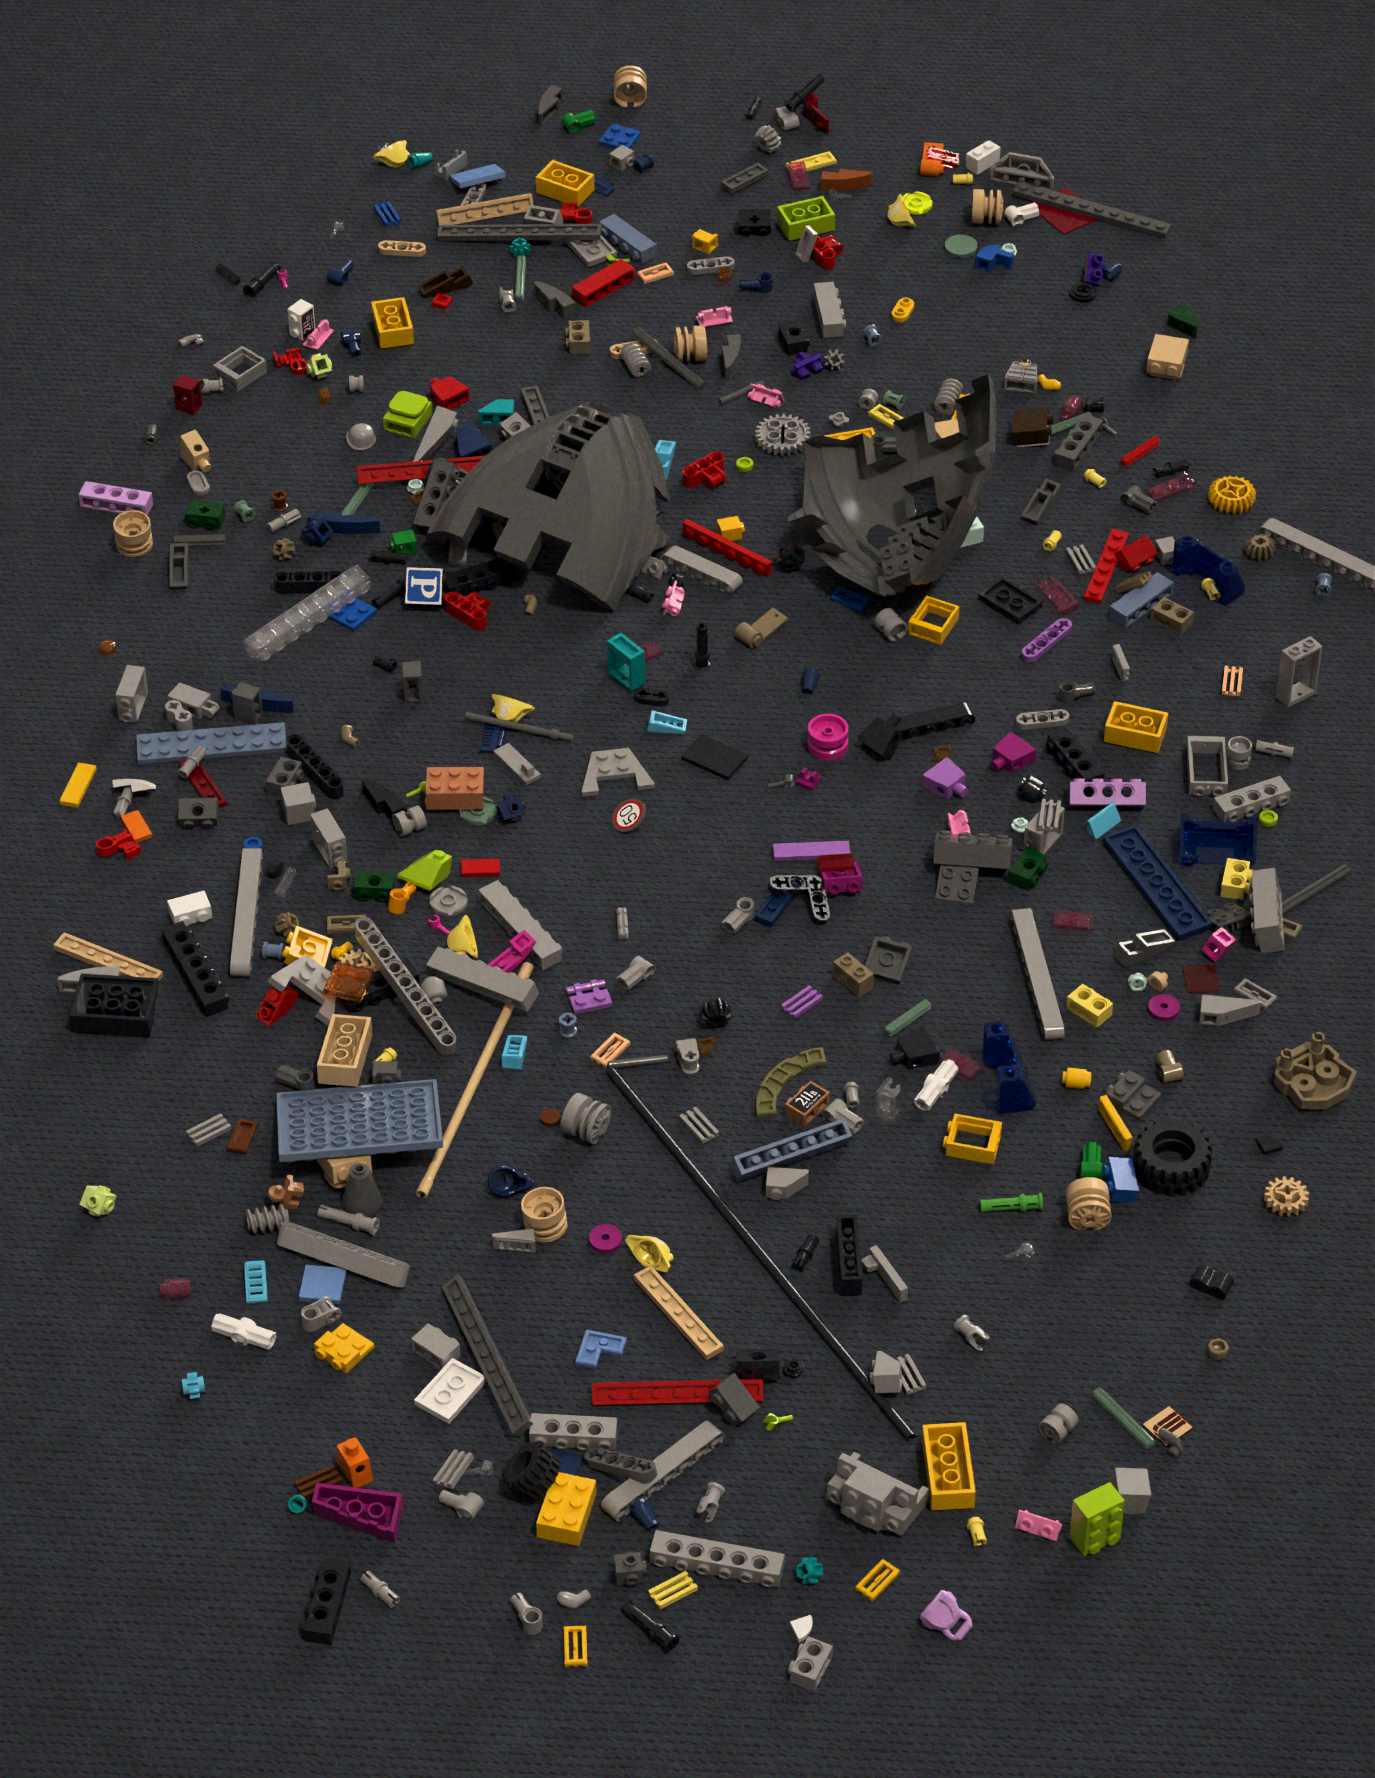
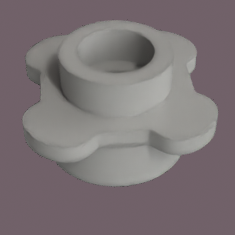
(838, 419)

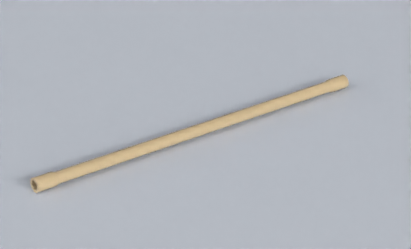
(427, 1182)

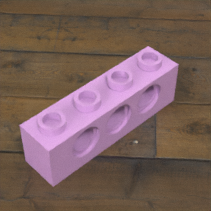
(114, 498)
(1137, 789)

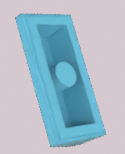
(1103, 821)

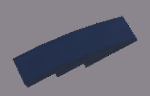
(349, 523)
(270, 702)

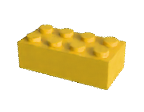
(948, 1466)

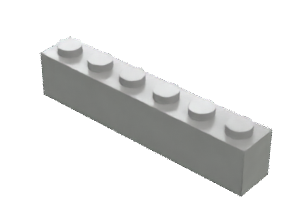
(515, 919)
(483, 978)

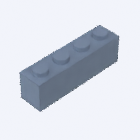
(628, 239)
(1140, 600)

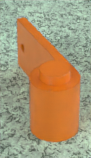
(931, 167)

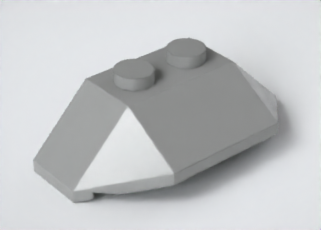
(1022, 168)

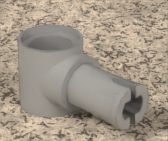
(465, 1506)
(526, 1614)

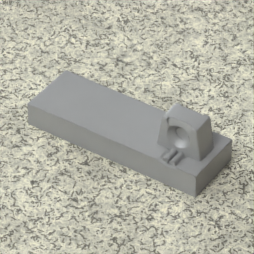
(517, 764)
(877, 1261)

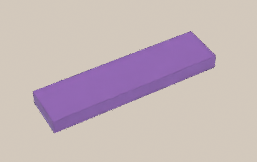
(808, 850)

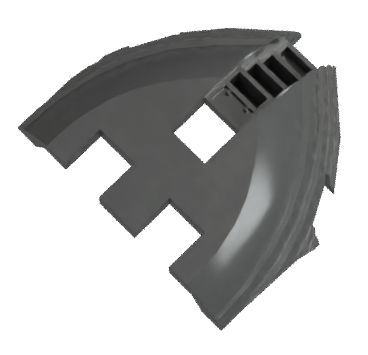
(853, 492)
(600, 514)

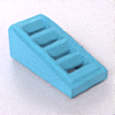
(656, 724)
(511, 1057)
(255, 1269)

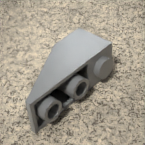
(1224, 1010)

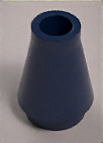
(810, 679)
(644, 1514)

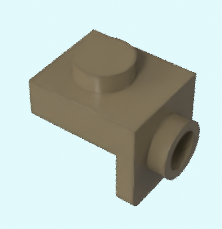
(339, 881)

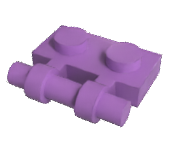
(589, 1001)

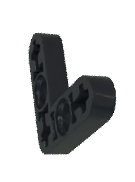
(805, 888)

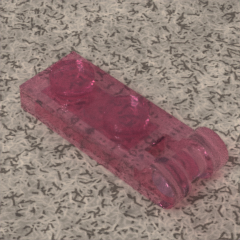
(1171, 487)
(1058, 594)

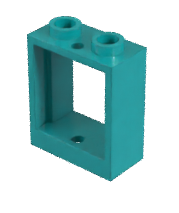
(621, 650)

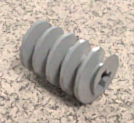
(635, 360)
(948, 392)
(266, 1218)

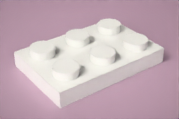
(450, 1390)

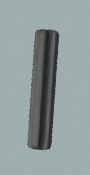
(215, 539)

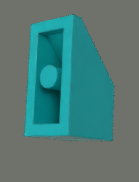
(496, 411)

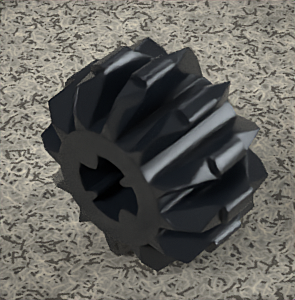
(715, 1013)

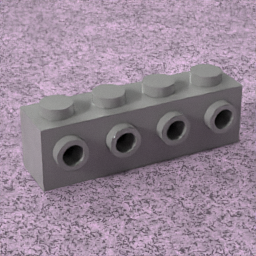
(829, 309)

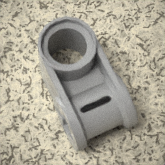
(688, 1055)
(319, 1314)

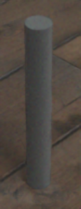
(737, 394)
(638, 1061)

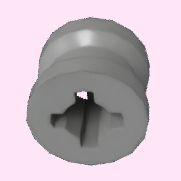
(356, 383)
(868, 399)

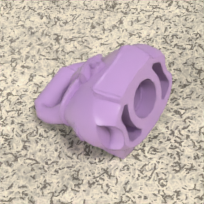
(943, 1615)

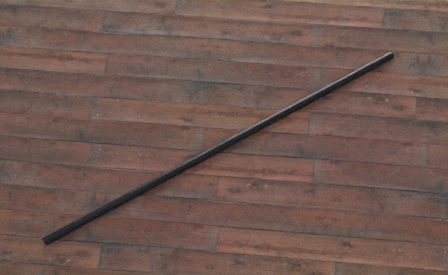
(762, 1256)

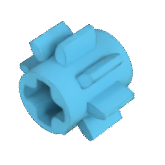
(193, 1385)

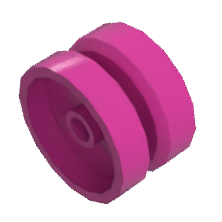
(827, 736)

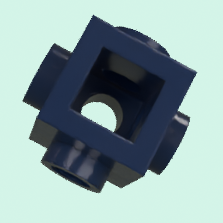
(316, 531)
(504, 808)

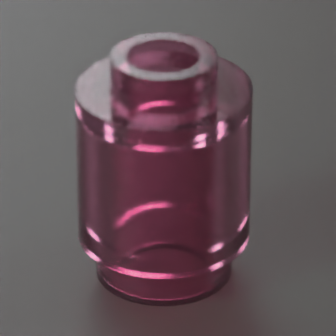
(1072, 407)
(175, 1288)

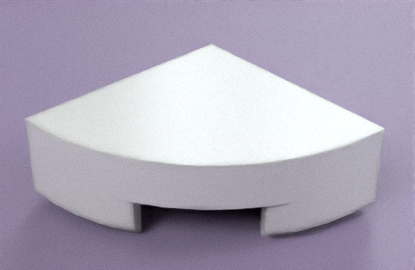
(802, 1627)

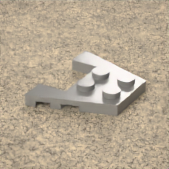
(614, 765)
(311, 979)

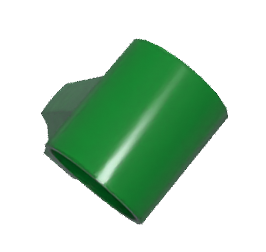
(575, 122)
(1091, 1162)

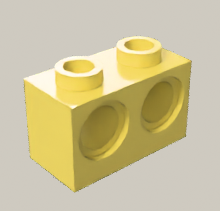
(1235, 879)
(1089, 1005)

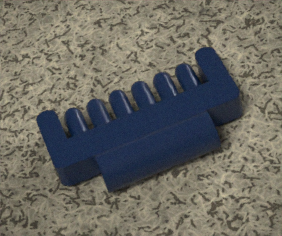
(603, 186)
(492, 739)

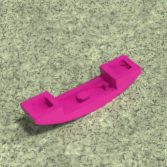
(520, 947)

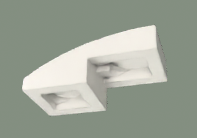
(136, 784)

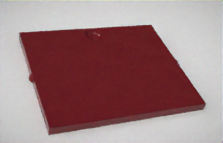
(1063, 220)

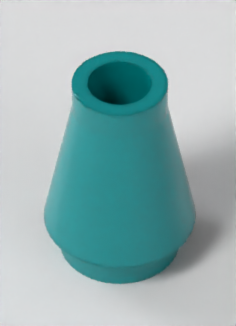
(419, 159)

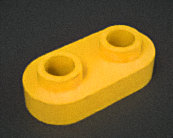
(902, 309)

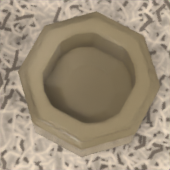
(1218, 1349)

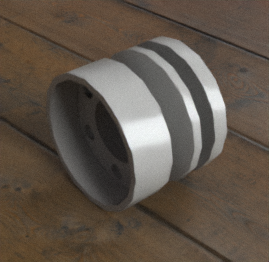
(585, 1118)

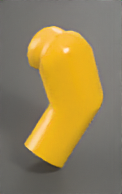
(1048, 384)
(338, 951)

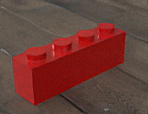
(603, 283)

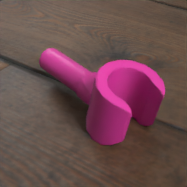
(282, 277)
(437, 925)

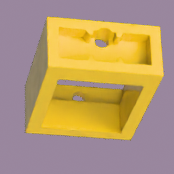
(928, 631)
(977, 1126)

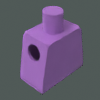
(945, 779)

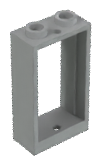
(1311, 652)
(1215, 745)

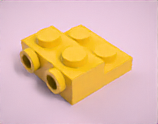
(306, 942)
(342, 1348)

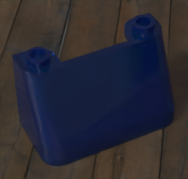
(1194, 557)
(1216, 841)

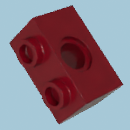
(187, 394)

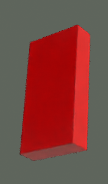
(481, 868)

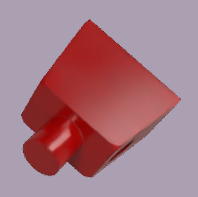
(448, 392)

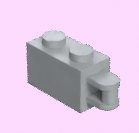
(194, 701)

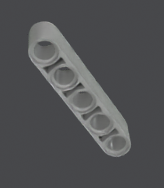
(702, 569)

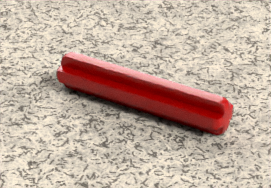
(1140, 451)

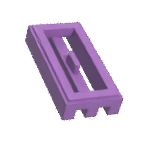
(808, 993)

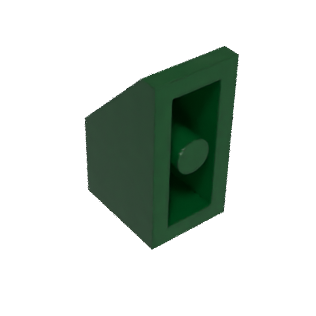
(1183, 320)

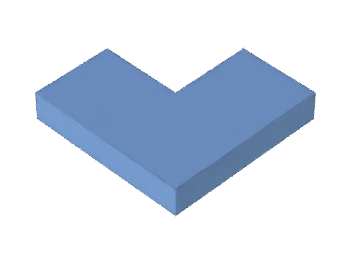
(596, 1343)

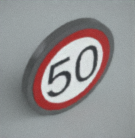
(629, 815)

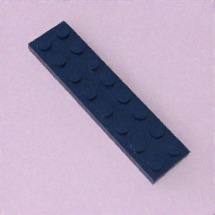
(1157, 882)

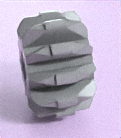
(768, 139)

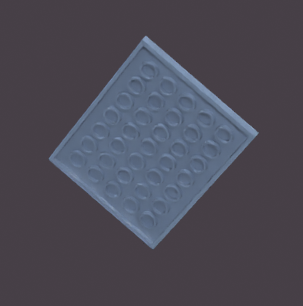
(358, 1120)

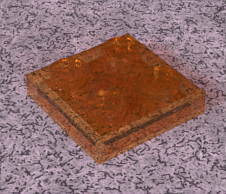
(348, 981)

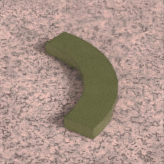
(781, 1074)

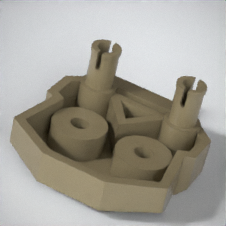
(1309, 1066)

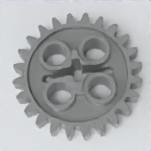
(769, 434)

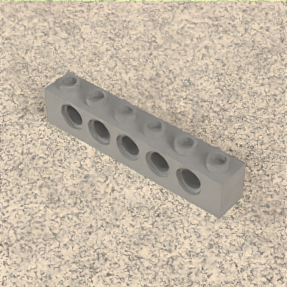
(753, 1566)

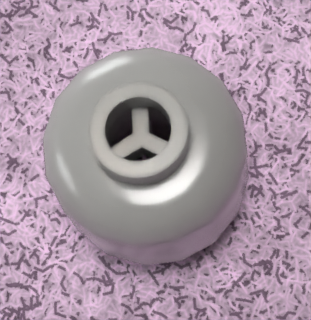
(435, 990)

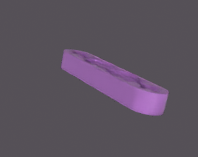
(1049, 642)

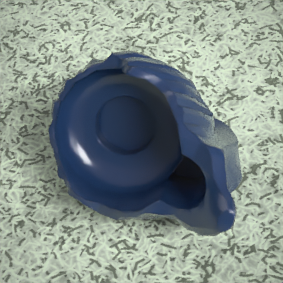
(506, 1180)

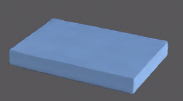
(477, 176)

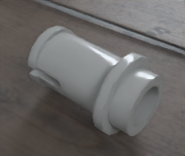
(851, 1090)

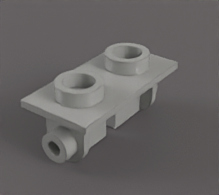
(654, 567)

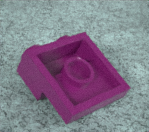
(842, 880)

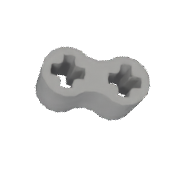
(786, 119)
(178, 716)

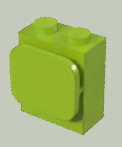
(407, 414)

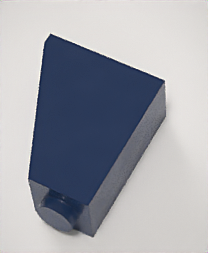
(471, 441)

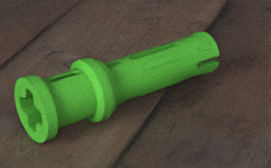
(1022, 1202)

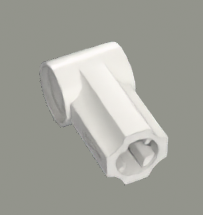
(1018, 215)

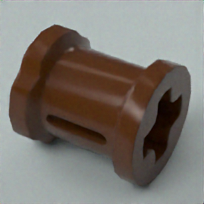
(279, 500)

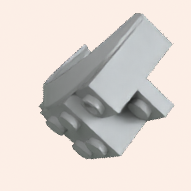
(867, 1493)

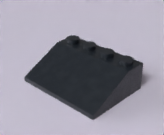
(114, 1005)

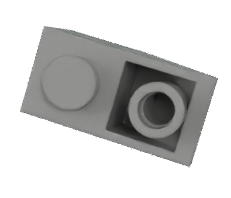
(886, 1374)

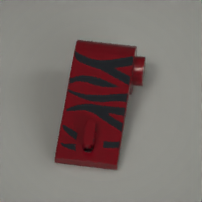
(811, 111)

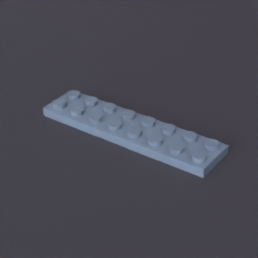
(217, 742)

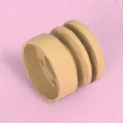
(630, 86)
(986, 206)
(690, 343)
(133, 533)
(1088, 1203)
(544, 1213)

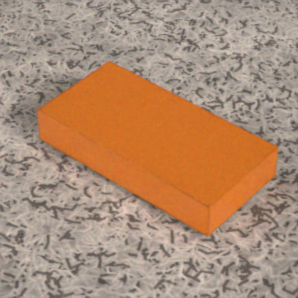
(137, 826)

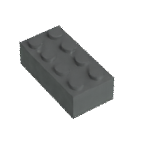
(972, 850)

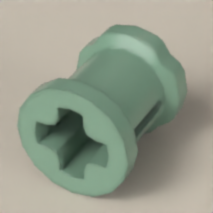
(893, 399)
(244, 511)

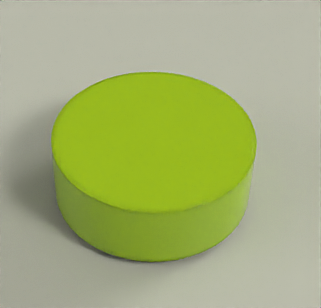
(744, 464)
(1268, 818)

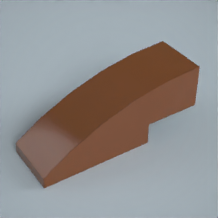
(845, 180)

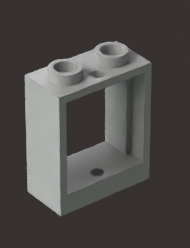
(224, 367)
(131, 693)
(329, 838)
(1043, 840)

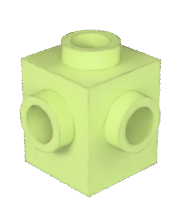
(324, 363)
(98, 1200)

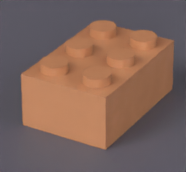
(455, 788)

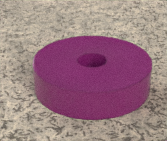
(1163, 1000)
(605, 1231)

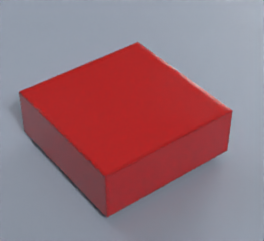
(442, 301)

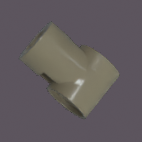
(1168, 1067)

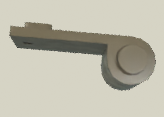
(761, 629)

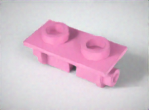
(709, 318)
(319, 335)
(760, 392)
(674, 599)
(958, 822)
(1038, 1525)

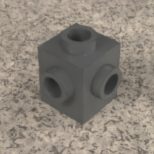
(629, 1568)

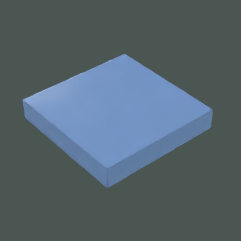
(322, 1282)

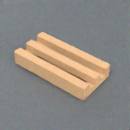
(655, 274)
(1232, 671)
(595, 1056)

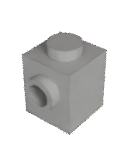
(621, 158)

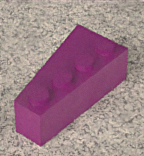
(360, 1509)

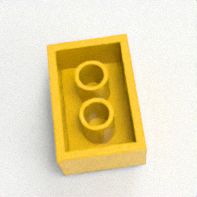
(564, 183)
(392, 322)
(1136, 727)
(566, 1509)

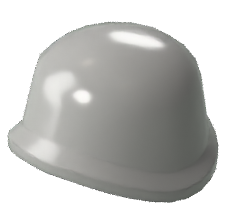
(361, 437)

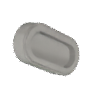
(198, 483)

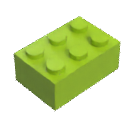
(809, 212)
(1097, 1519)

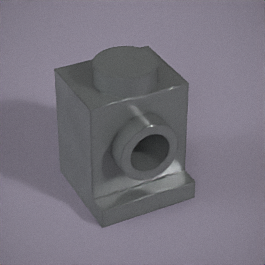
(386, 1072)

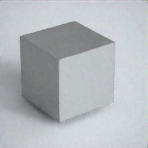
(298, 803)
(1133, 1487)

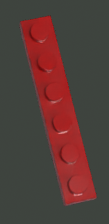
(726, 547)
(1105, 567)

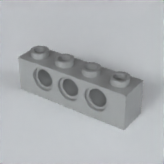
(1251, 799)
(574, 1431)

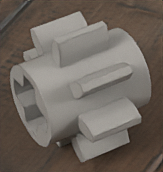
(830, 362)

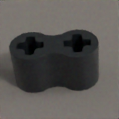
(1211, 1282)

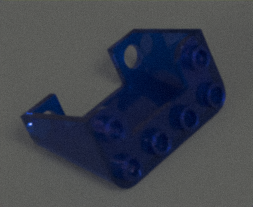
(1003, 1053)

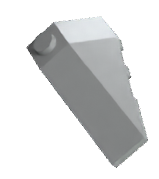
(438, 431)

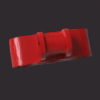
(825, 251)
(705, 471)
(469, 609)

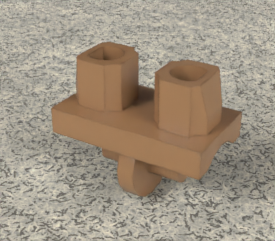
(287, 1194)

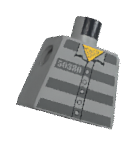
(1021, 377)

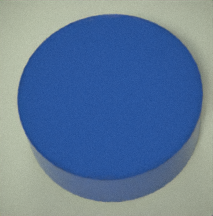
(253, 842)

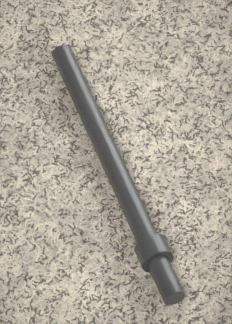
(554, 734)

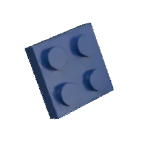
(619, 135)
(353, 614)

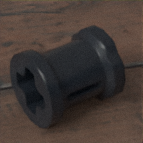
(1089, 403)

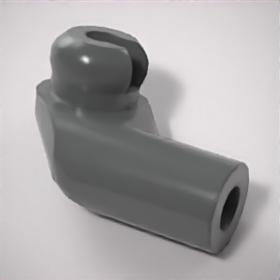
(1174, 1442)

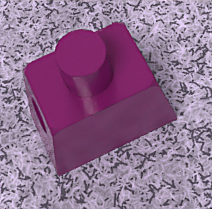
(1012, 754)

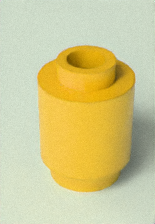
(1076, 1078)

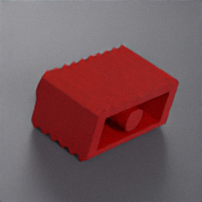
(1135, 554)

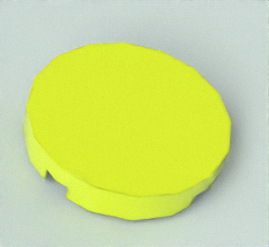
(917, 203)

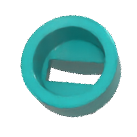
(294, 1506)

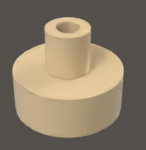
(1158, 980)

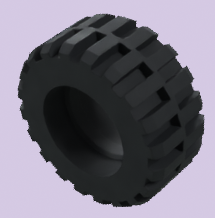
(1172, 1176)

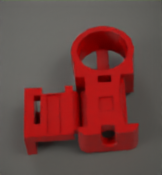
(570, 212)
(294, 360)
(123, 841)

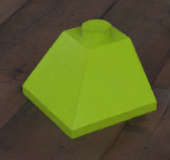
(428, 870)

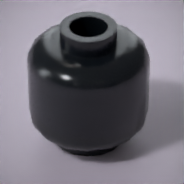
(1032, 789)

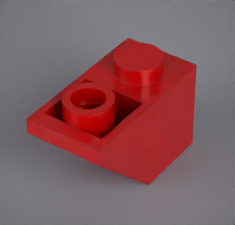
(276, 1004)

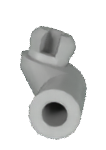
(197, 338)
(572, 1600)

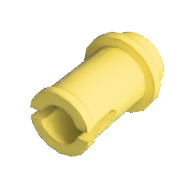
(963, 179)
(1093, 477)
(1050, 543)
(1209, 586)
(387, 1055)
(975, 1526)

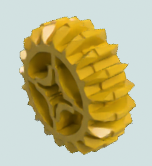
(1231, 494)

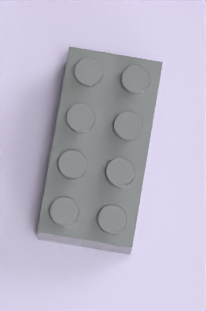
(1267, 910)

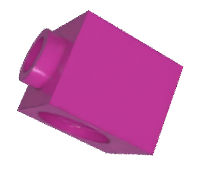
(1218, 944)

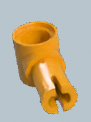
(399, 898)

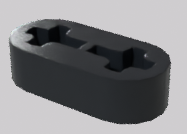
(651, 697)

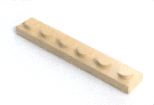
(484, 210)
(102, 957)
(678, 1312)

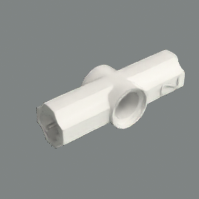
(936, 1085)
(243, 1331)

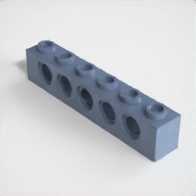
(791, 1150)

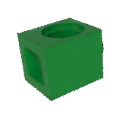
(404, 542)

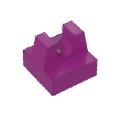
(808, 779)

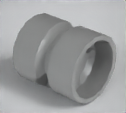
(890, 624)
(1239, 753)
(411, 820)
(1058, 1423)

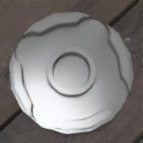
(448, 901)

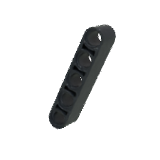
(302, 581)
(935, 720)
(315, 766)

